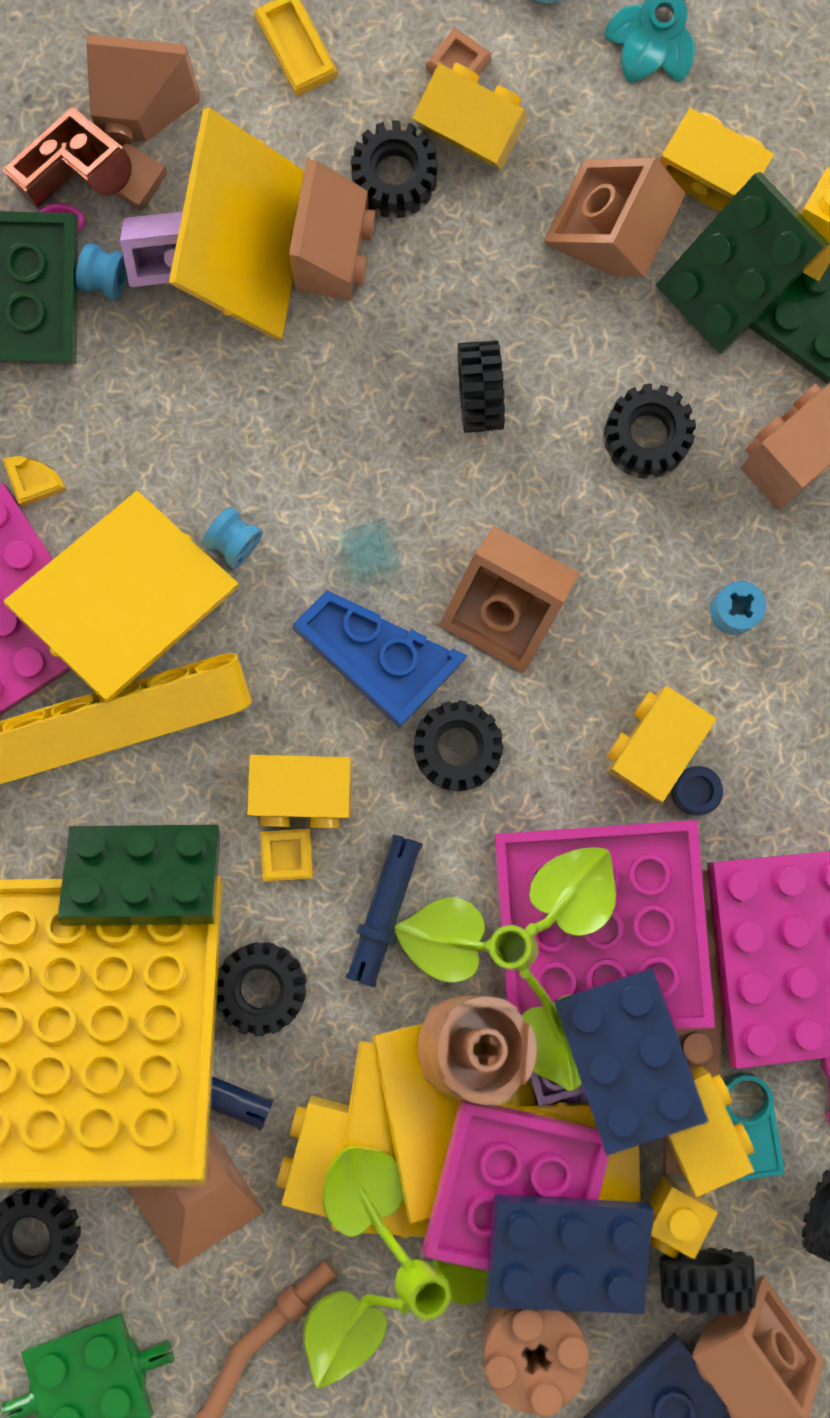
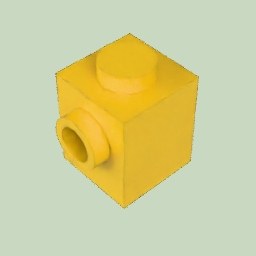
(679, 1219)

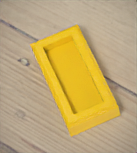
(295, 45)

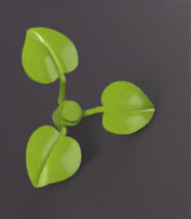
(448, 933)
(340, 1329)

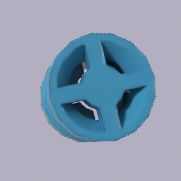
(101, 271)
(232, 537)
(729, 614)

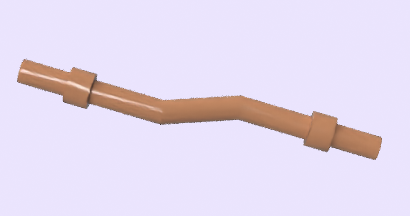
(290, 1306)

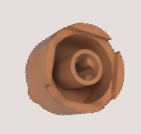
(504, 1056)
(539, 1381)

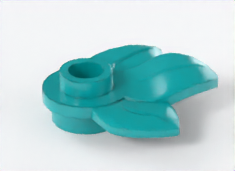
(651, 42)

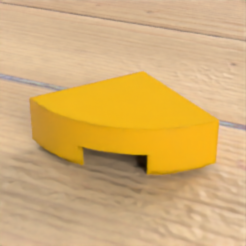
(32, 479)

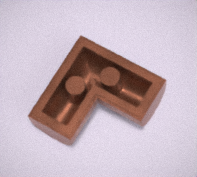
(67, 149)

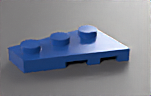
(380, 659)

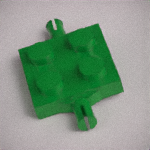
(89, 1374)

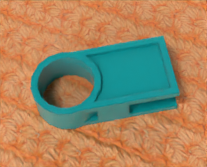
(761, 1129)

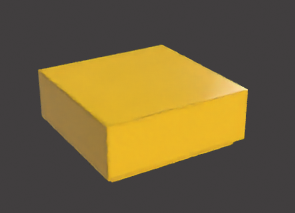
(286, 855)

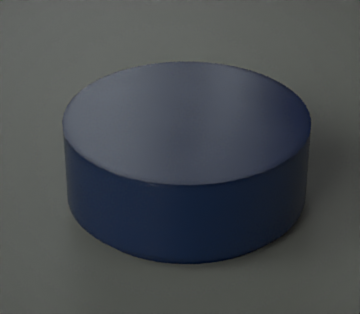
(697, 791)

